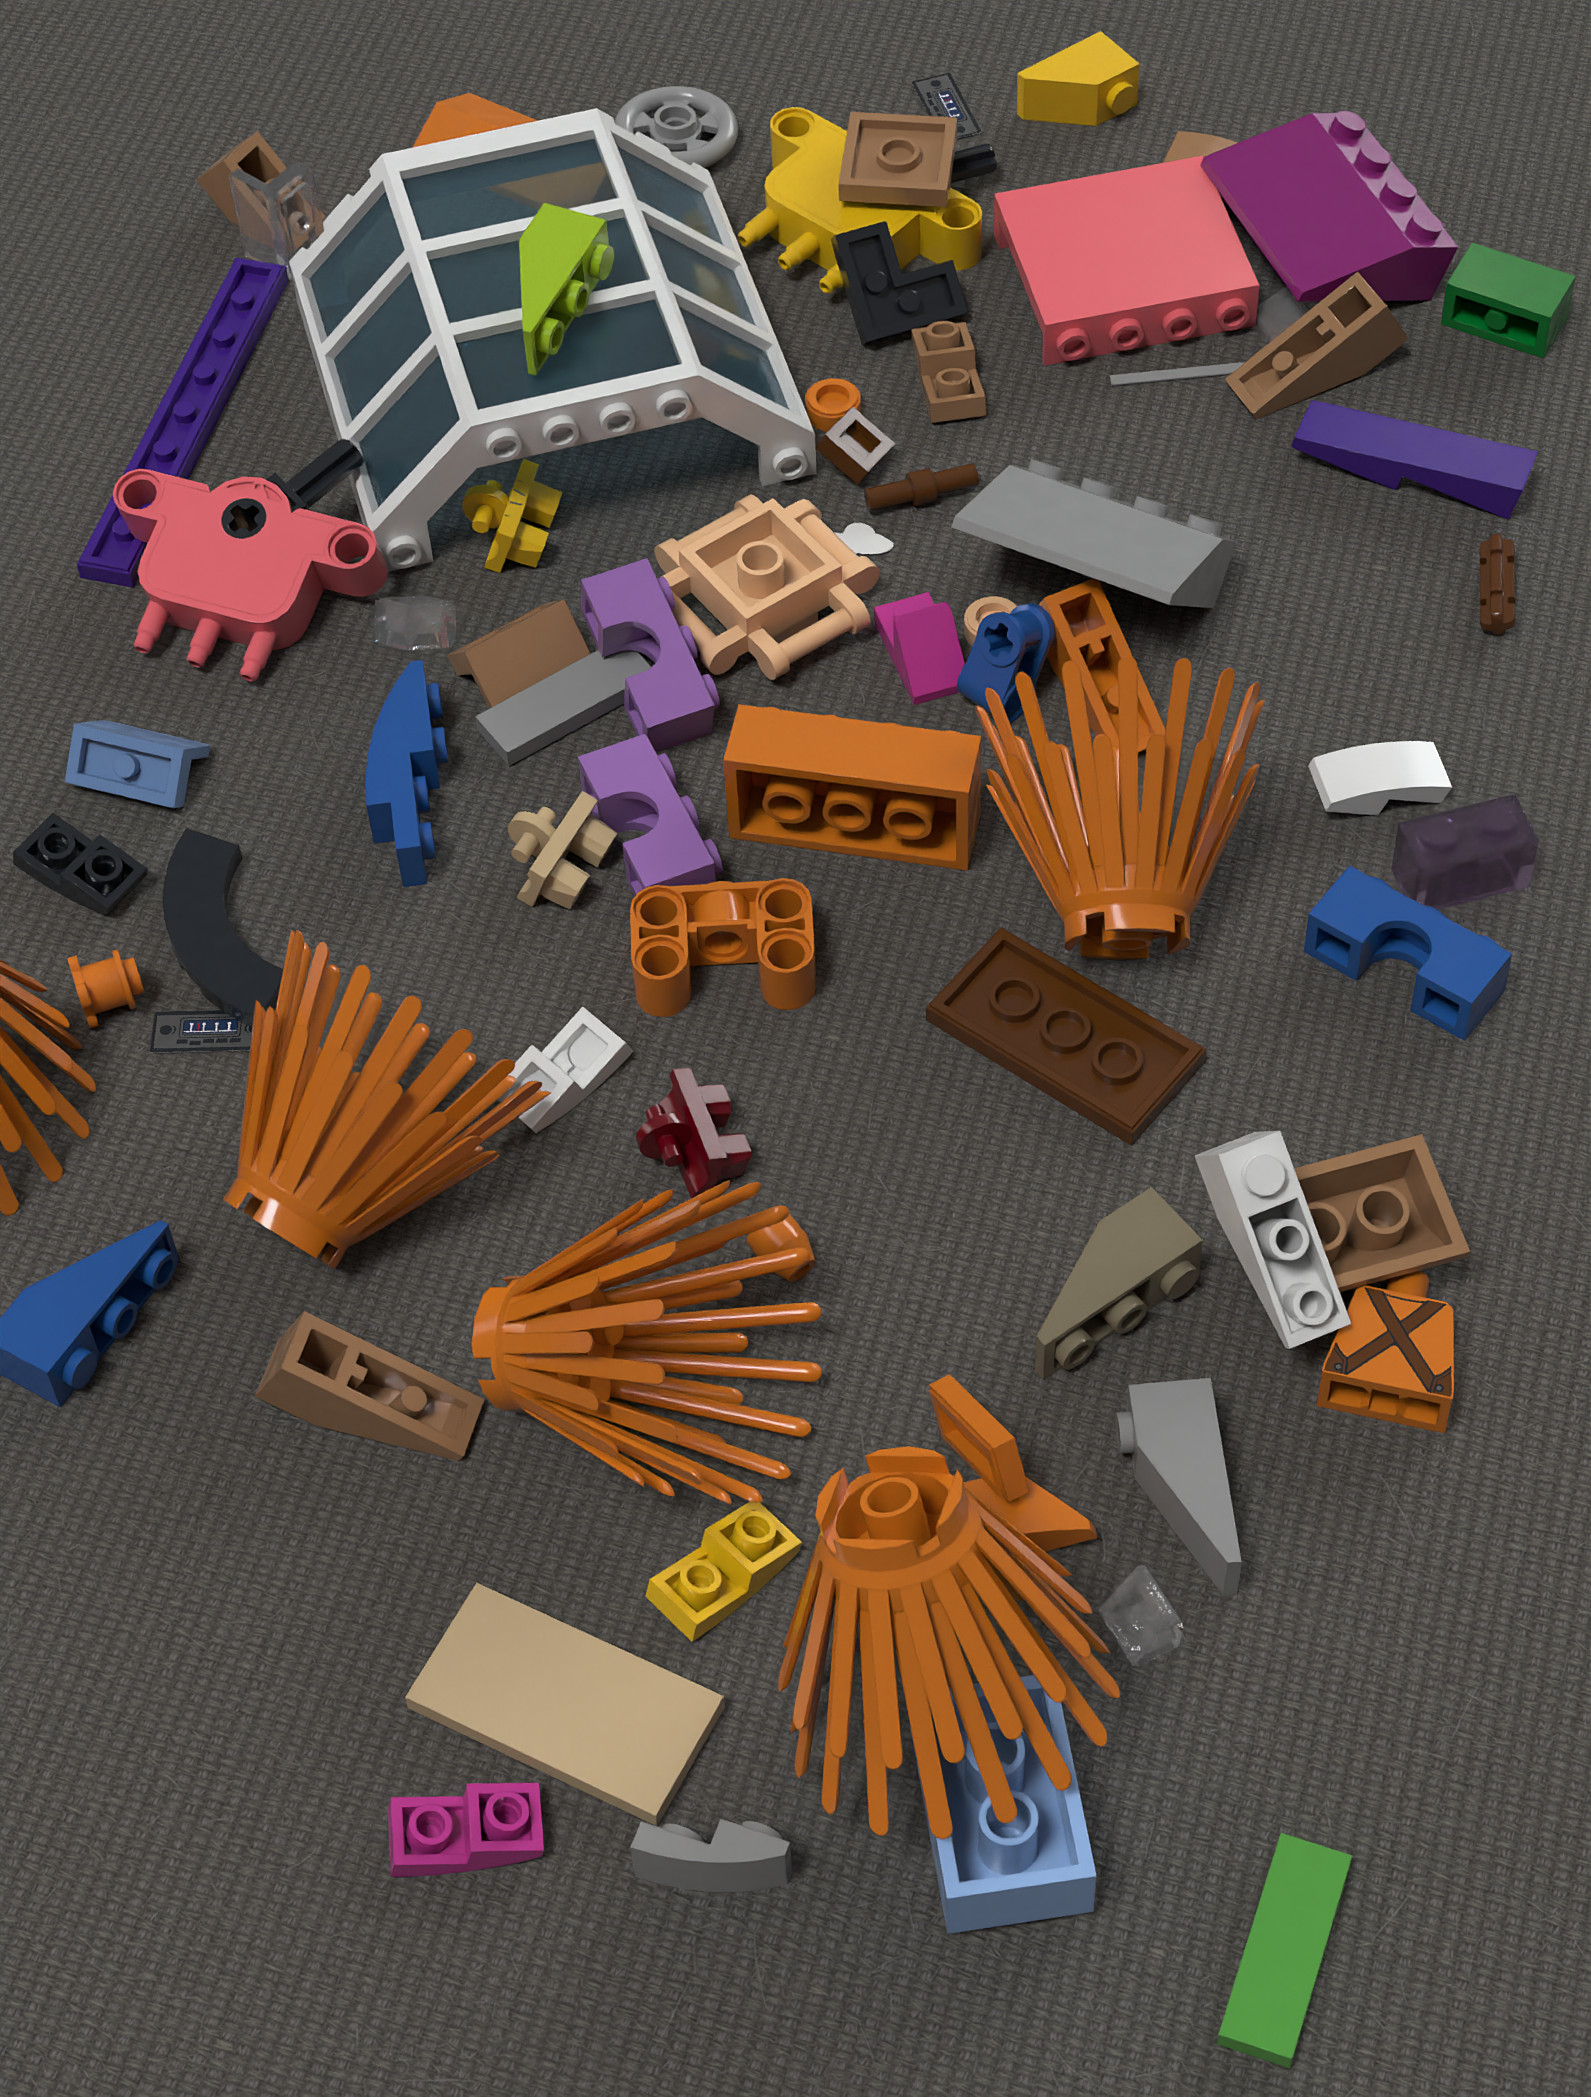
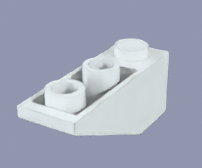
(1274, 1235)

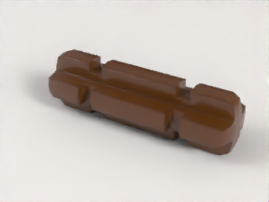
(1497, 584)

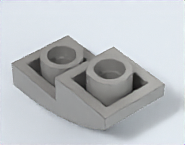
(735, 1860)

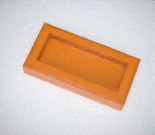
(978, 1438)

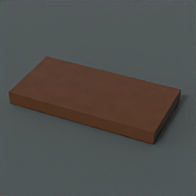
(1066, 1035)

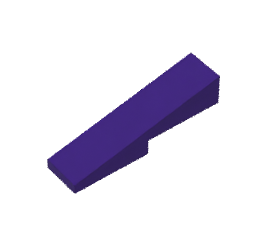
(1387, 448)

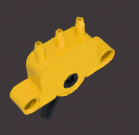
(807, 212)

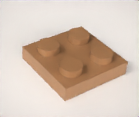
(898, 159)

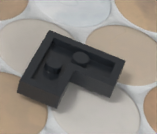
(883, 297)

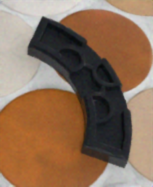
(202, 933)

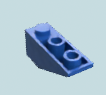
(73, 1316)

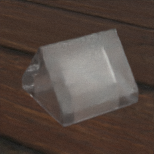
(1142, 1618)

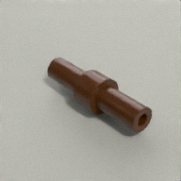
(921, 487)

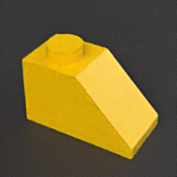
(1079, 84)

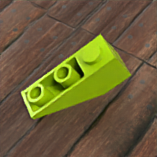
(559, 267)

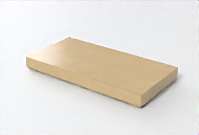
(566, 1703)

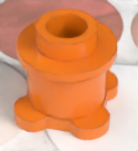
(106, 985)

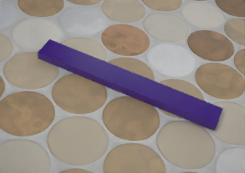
(190, 406)

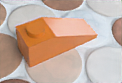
(1092, 638)

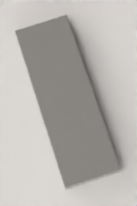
(558, 704)

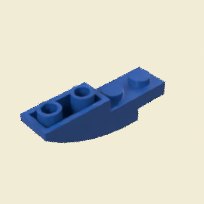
(404, 768)

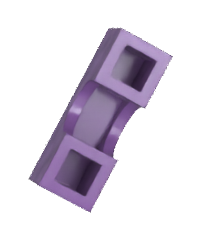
(634, 613)
(639, 794)

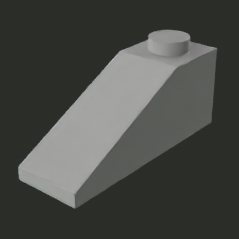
(1183, 1469)

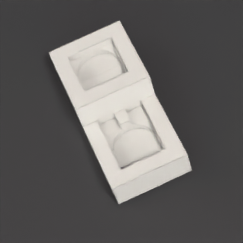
(1371, 774)
(568, 1067)

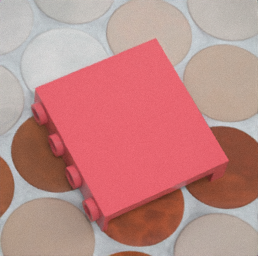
(1127, 259)

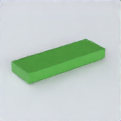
(1284, 1950)

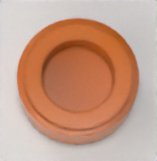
(829, 401)

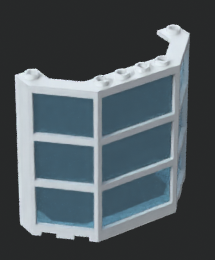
(424, 330)

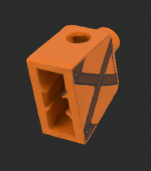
(1393, 1356)

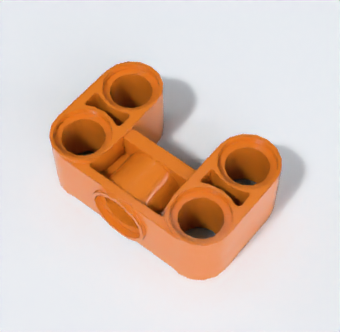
(719, 926)

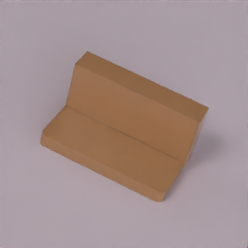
(521, 652)

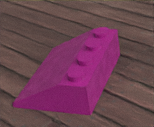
(1332, 205)

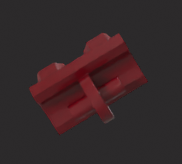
(685, 1133)

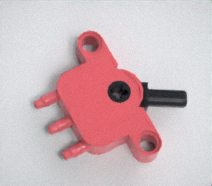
(245, 556)

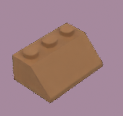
(1381, 1213)

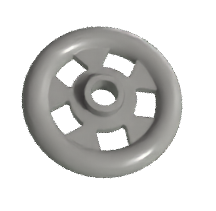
(677, 124)

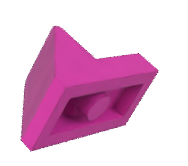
(922, 645)

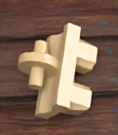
(550, 872)

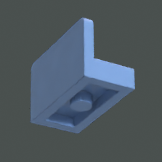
(132, 762)

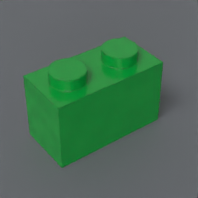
(1507, 300)

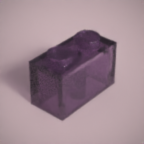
(1465, 853)

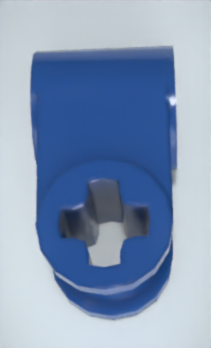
(1001, 650)

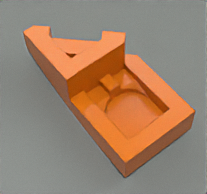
(1038, 1515)

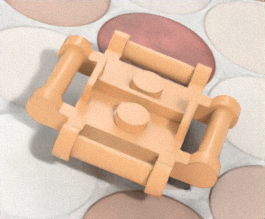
(765, 581)

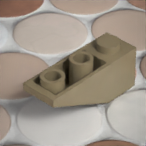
(1124, 1271)

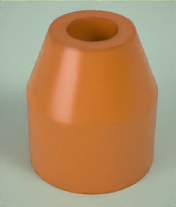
(779, 1238)

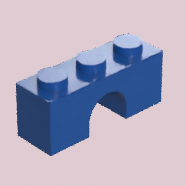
(1370, 922)

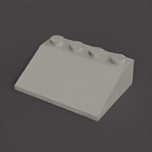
(1101, 535)

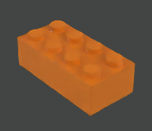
(853, 786)

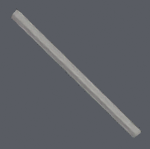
(1174, 374)

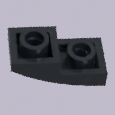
(78, 868)

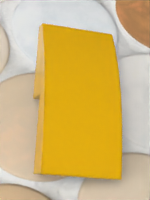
(726, 1571)

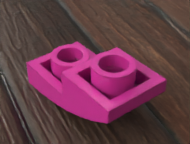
(467, 1832)

